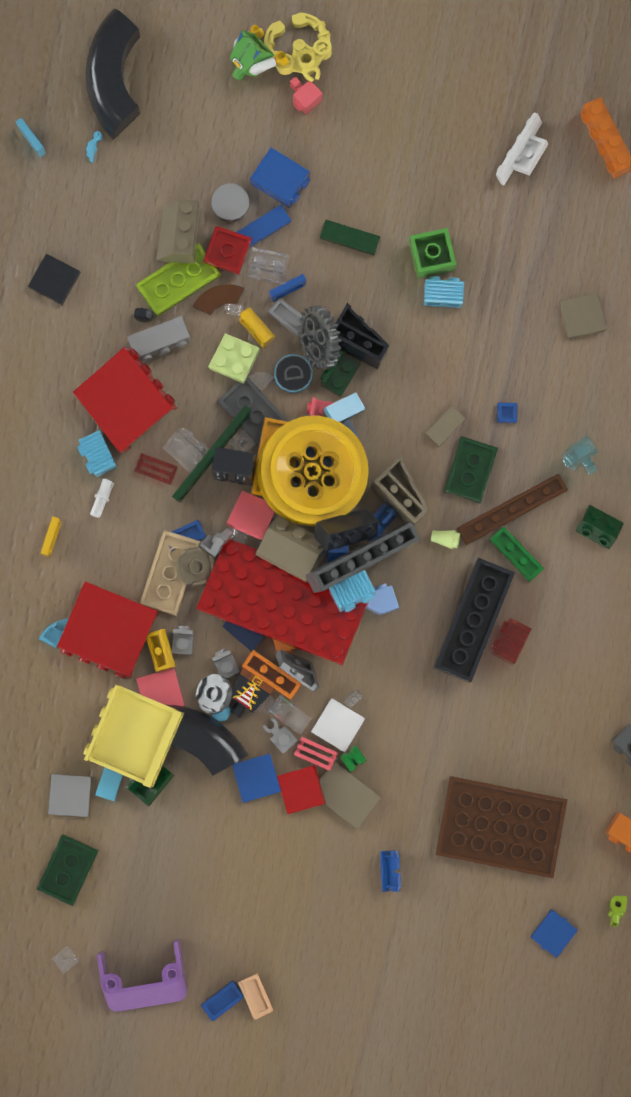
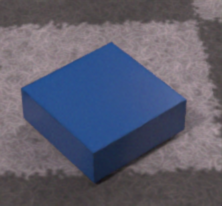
(506, 412)

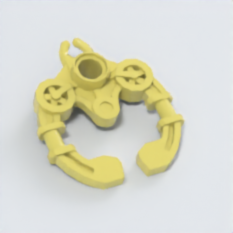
(301, 51)

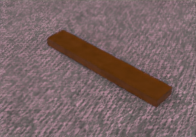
(512, 509)

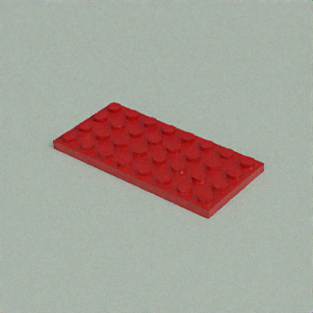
(277, 604)

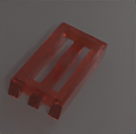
(140, 463)

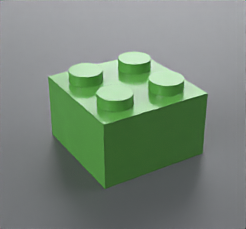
(432, 253)

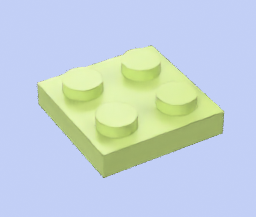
(234, 358)

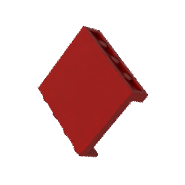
(124, 398)
(107, 630)

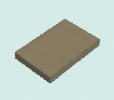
(347, 795)

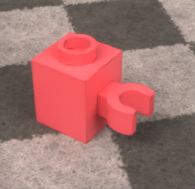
(305, 95)

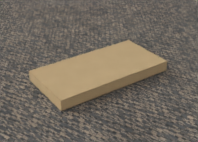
(164, 587)

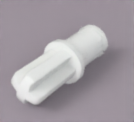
(101, 498)

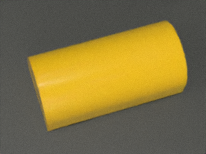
(256, 327)
(160, 650)

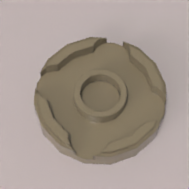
(195, 566)

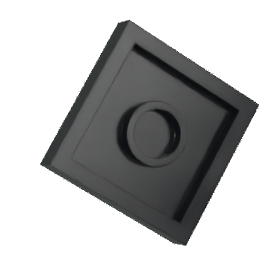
(54, 279)

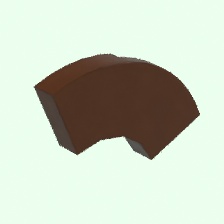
(217, 297)

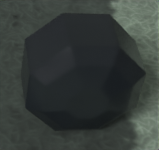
(143, 315)

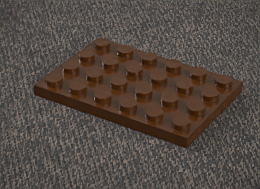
(501, 827)

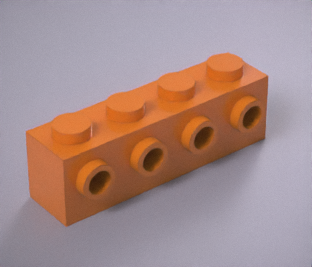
(607, 137)

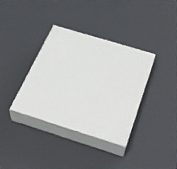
(338, 725)

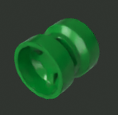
(354, 754)

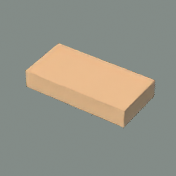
(255, 996)

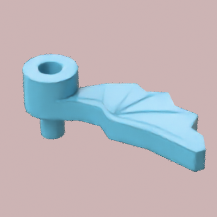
(92, 148)

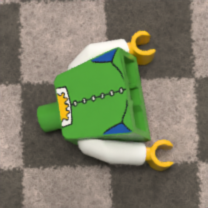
(253, 55)

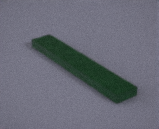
(207, 460)

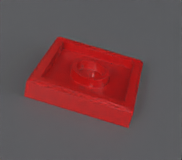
(227, 250)
(301, 789)

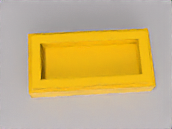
(51, 537)

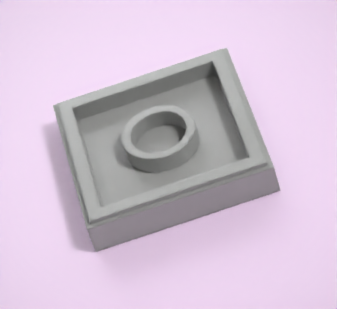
(69, 795)

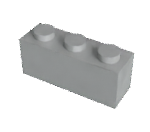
(160, 339)

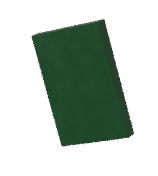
(470, 469)
(67, 870)

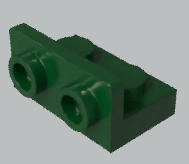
(339, 375)

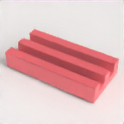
(301, 747)

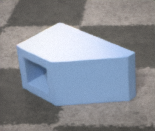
(384, 600)

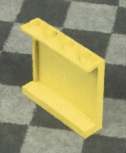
(133, 735)

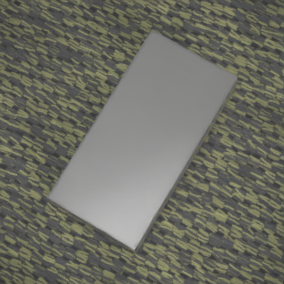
(286, 316)

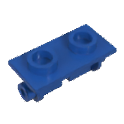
(385, 516)
(389, 878)

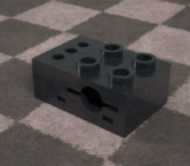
(233, 466)

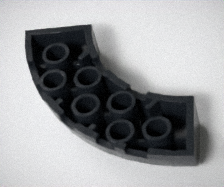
(106, 73)
(207, 740)

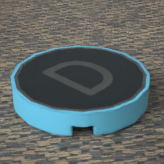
(293, 373)

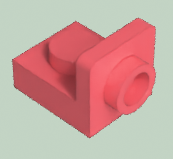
(316, 407)

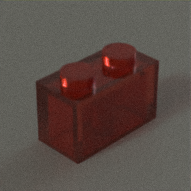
(511, 641)

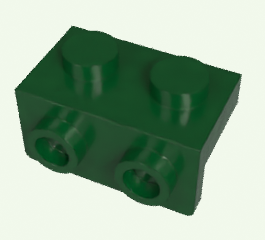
(599, 527)
(148, 794)

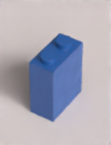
(280, 178)

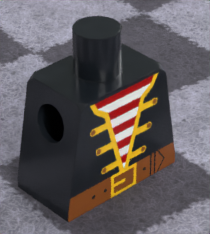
(249, 693)

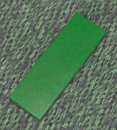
(516, 554)

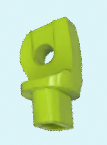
(617, 912)

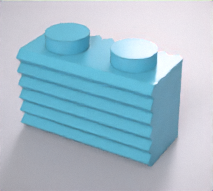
(443, 292)
(97, 453)
(352, 591)

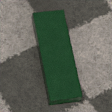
(349, 237)

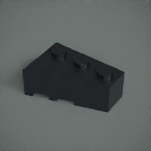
(360, 339)

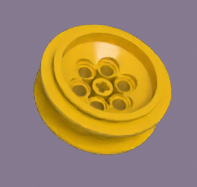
(327, 439)

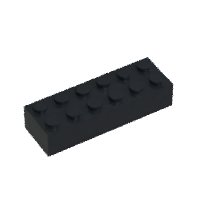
(474, 620)

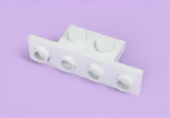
(524, 152)

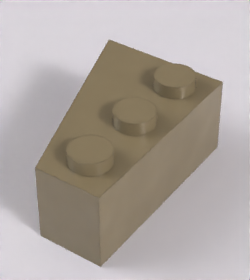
(399, 493)

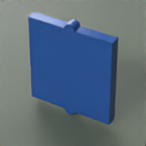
(554, 933)

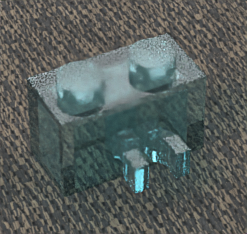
(581, 454)

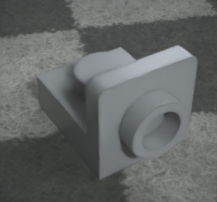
(214, 544)
(182, 640)
(225, 663)

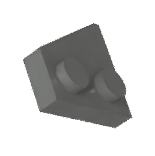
(298, 668)

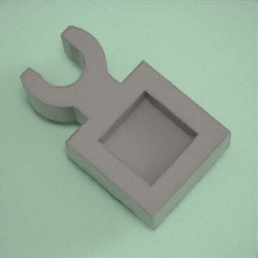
(282, 737)

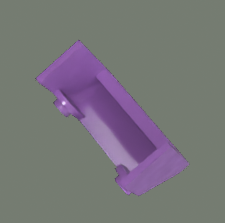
(170, 990)

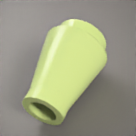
(446, 538)

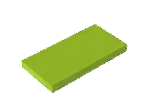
(176, 282)

